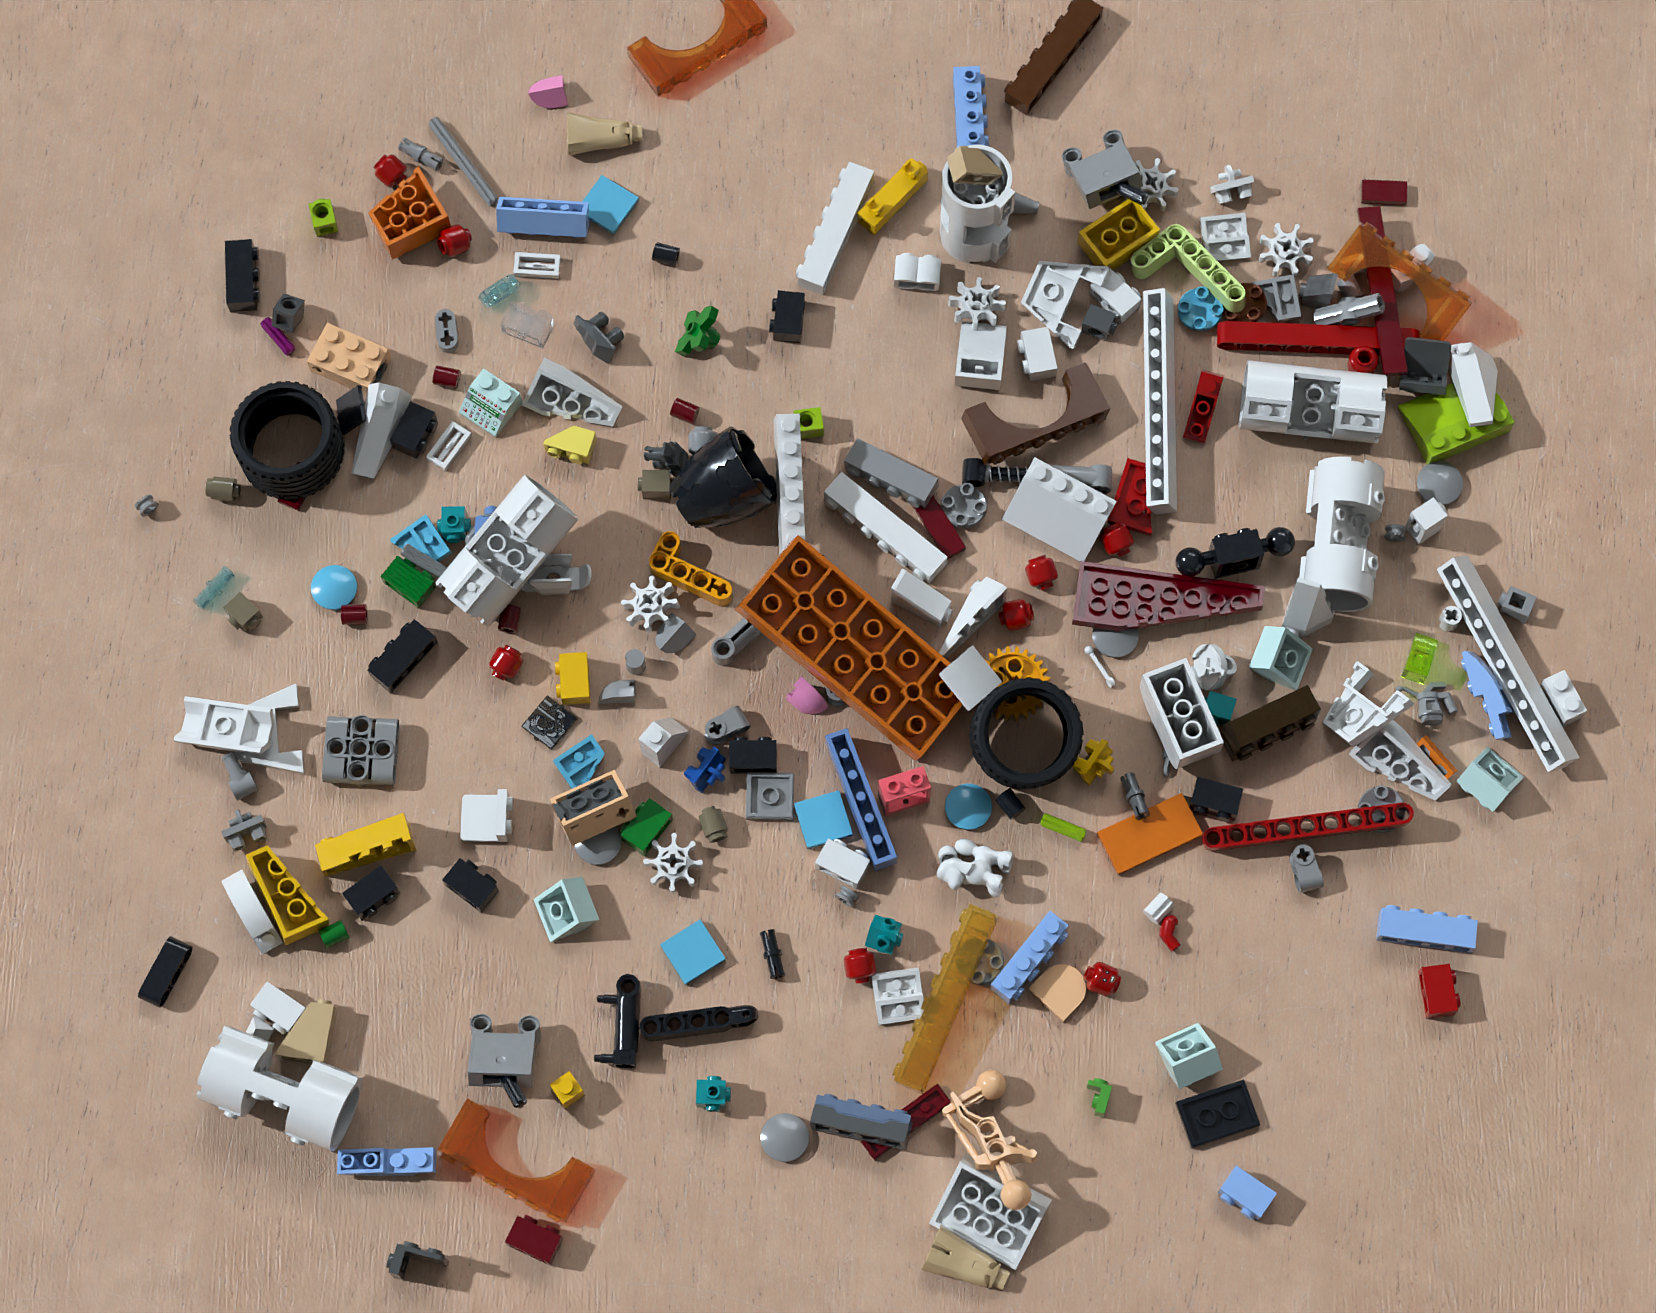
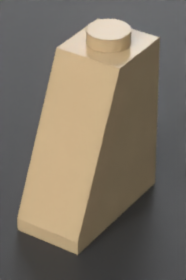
(311, 1034)

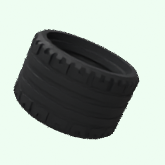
(266, 405)
(1070, 722)

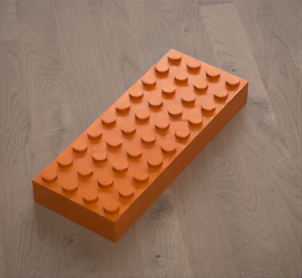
(853, 646)

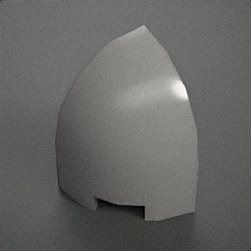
(674, 637)
(618, 692)

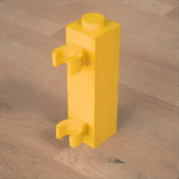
(893, 196)

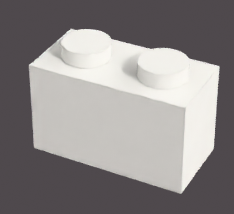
(1116, 296)
(1038, 354)
(1426, 520)
(1563, 698)
(842, 863)
(277, 1008)

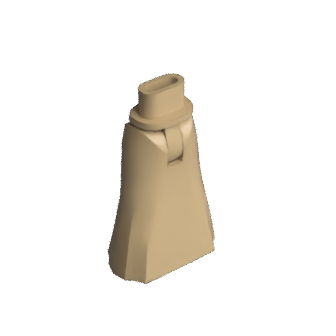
(594, 133)
(960, 1260)

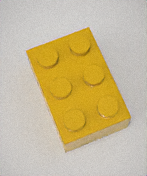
(1117, 235)

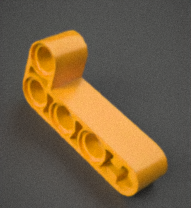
(694, 574)

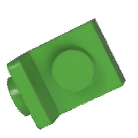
(1100, 1101)

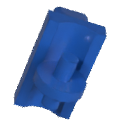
(708, 771)

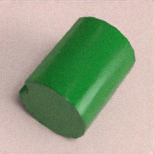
(334, 934)

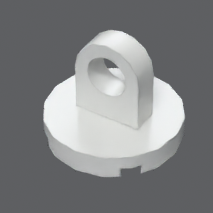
(1212, 666)

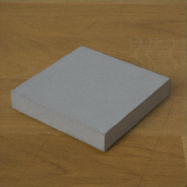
(769, 796)

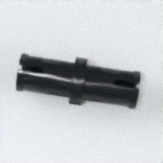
(772, 954)

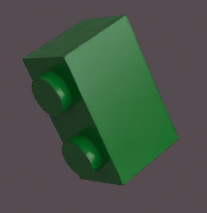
(646, 827)

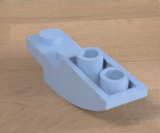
(1485, 684)
(386, 1161)

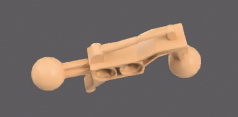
(991, 1086)

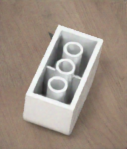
(1180, 714)

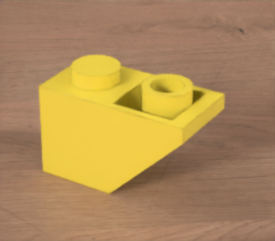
(573, 443)

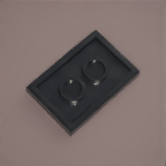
(1217, 1113)

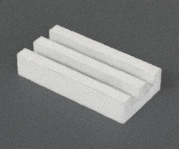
(537, 273)
(438, 461)

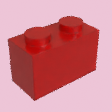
(1438, 991)

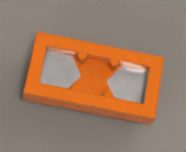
(1437, 757)

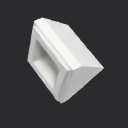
(260, 1028)

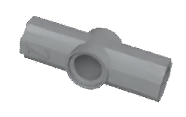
(1350, 310)

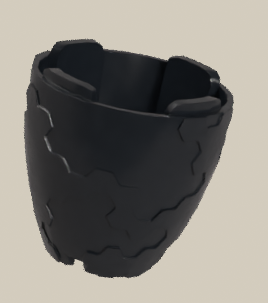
(723, 482)

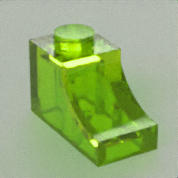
(1419, 658)

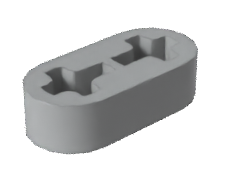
(451, 330)

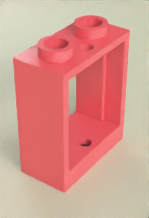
(906, 785)

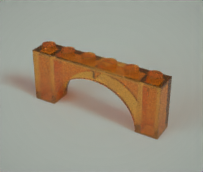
(667, 67)
(1369, 249)
(552, 1193)

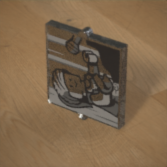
(549, 722)

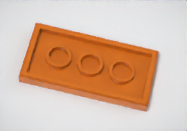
(1139, 841)

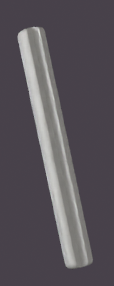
(463, 161)

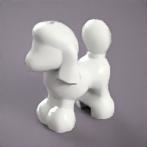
(977, 872)

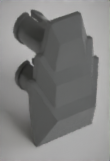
(600, 345)
(668, 457)

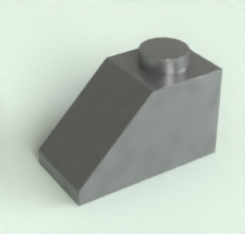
(1318, 290)

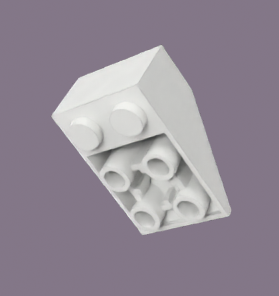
(980, 356)

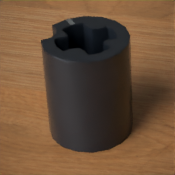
(665, 254)
(1010, 804)

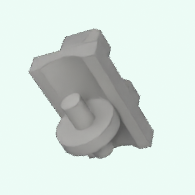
(243, 826)

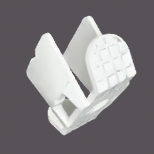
(571, 578)

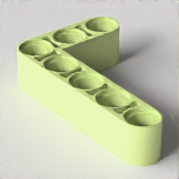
(1194, 263)

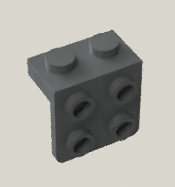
(1426, 366)
(399, 1260)

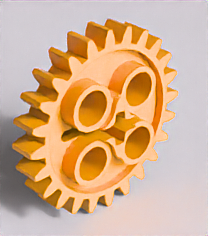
(1028, 669)

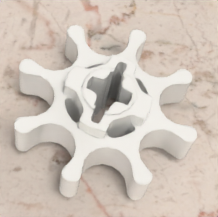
(1158, 180)
(1279, 244)
(976, 303)
(650, 604)
(681, 868)

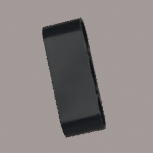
(165, 972)

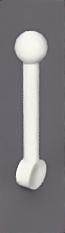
(1109, 680)

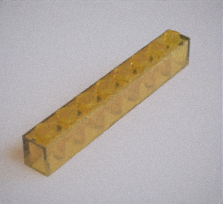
(945, 998)

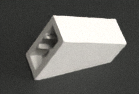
(920, 599)
(661, 739)

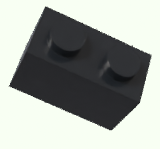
(788, 316)
(413, 430)
(752, 755)
(1215, 799)
(470, 884)
(371, 893)

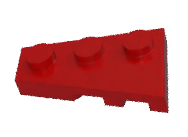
(1131, 499)

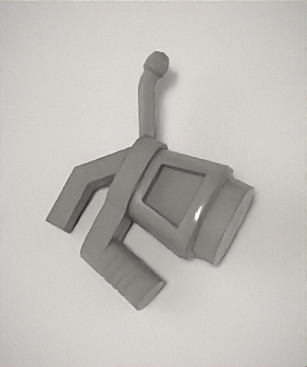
(1429, 706)

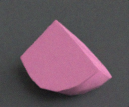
(549, 92)
(806, 698)

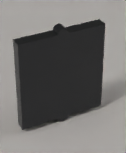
(351, 410)

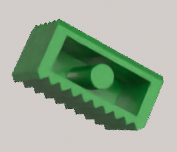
(408, 581)

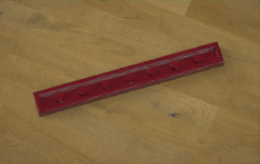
(1388, 323)

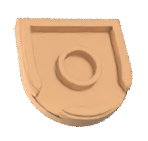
(1060, 990)

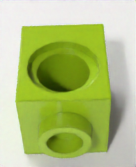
(323, 225)
(815, 416)

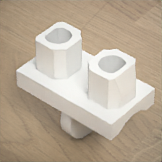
(1222, 190)

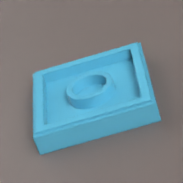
(609, 204)
(823, 819)
(692, 952)

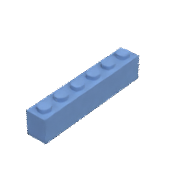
(861, 799)

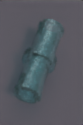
(213, 588)

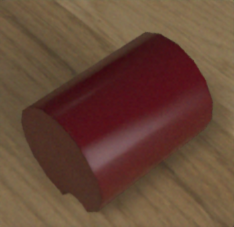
(446, 377)
(684, 410)
(354, 614)
(509, 619)

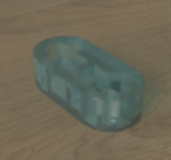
(499, 291)

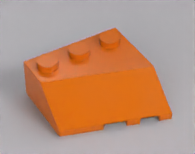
(409, 216)

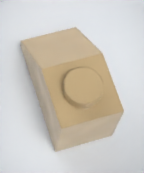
(972, 167)

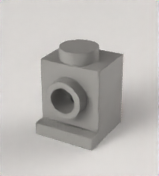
(1523, 600)

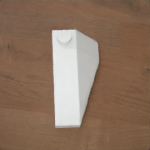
(1475, 382)
(567, 395)
(383, 413)
(980, 605)
(1401, 759)

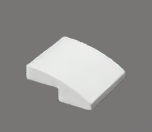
(1225, 236)
(970, 678)
(898, 995)

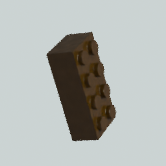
(1270, 723)

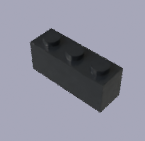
(241, 275)
(401, 655)

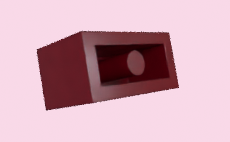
(534, 1240)

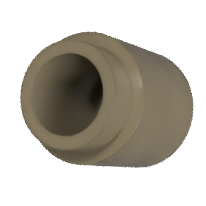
(222, 488)
(713, 824)

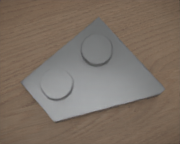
(1281, 298)

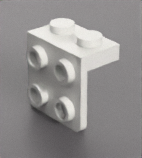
(486, 817)

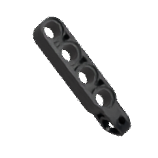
(735, 1015)

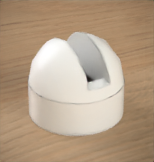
(947, 852)

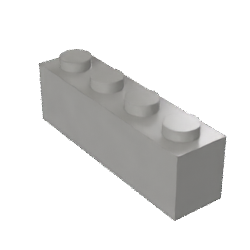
(890, 473)

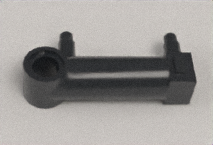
(625, 1024)

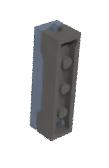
(861, 1121)

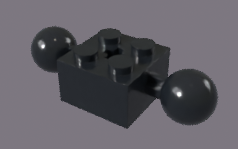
(1235, 552)

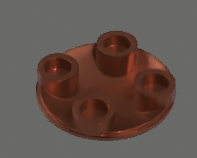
(1254, 305)

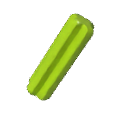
(1063, 827)

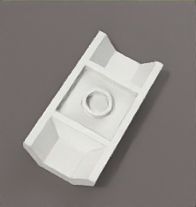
(226, 726)

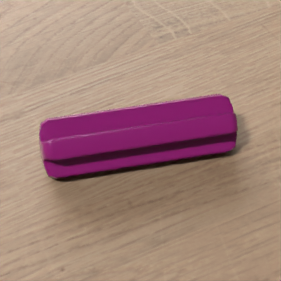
(278, 336)

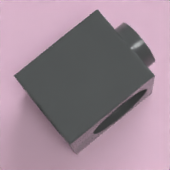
(288, 313)
(1099, 322)

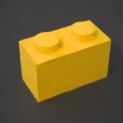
(574, 678)

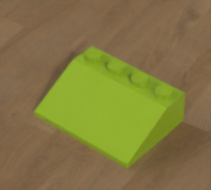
(1442, 426)

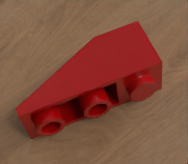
(1203, 406)

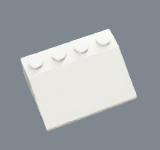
(1059, 510)
(977, 1215)

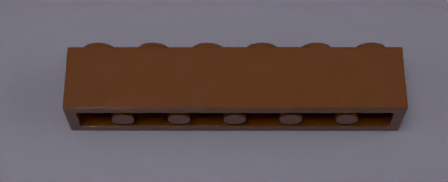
(1052, 55)

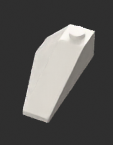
(1307, 609)

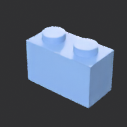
(1246, 1193)

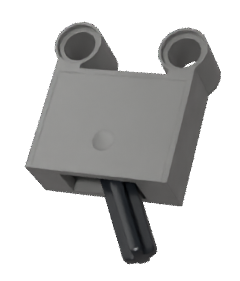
(1105, 173)
(503, 1058)

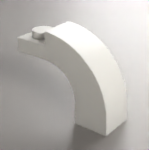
(251, 911)

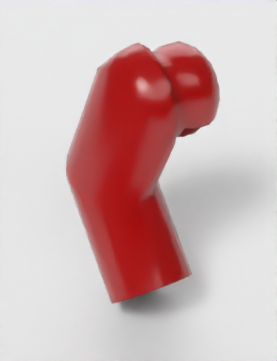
(1167, 930)

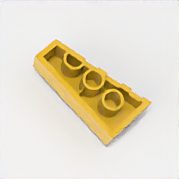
(366, 845)
(287, 902)

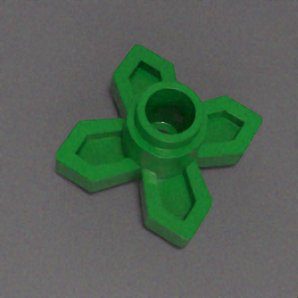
(699, 331)

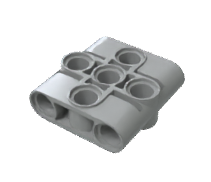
(347, 762)

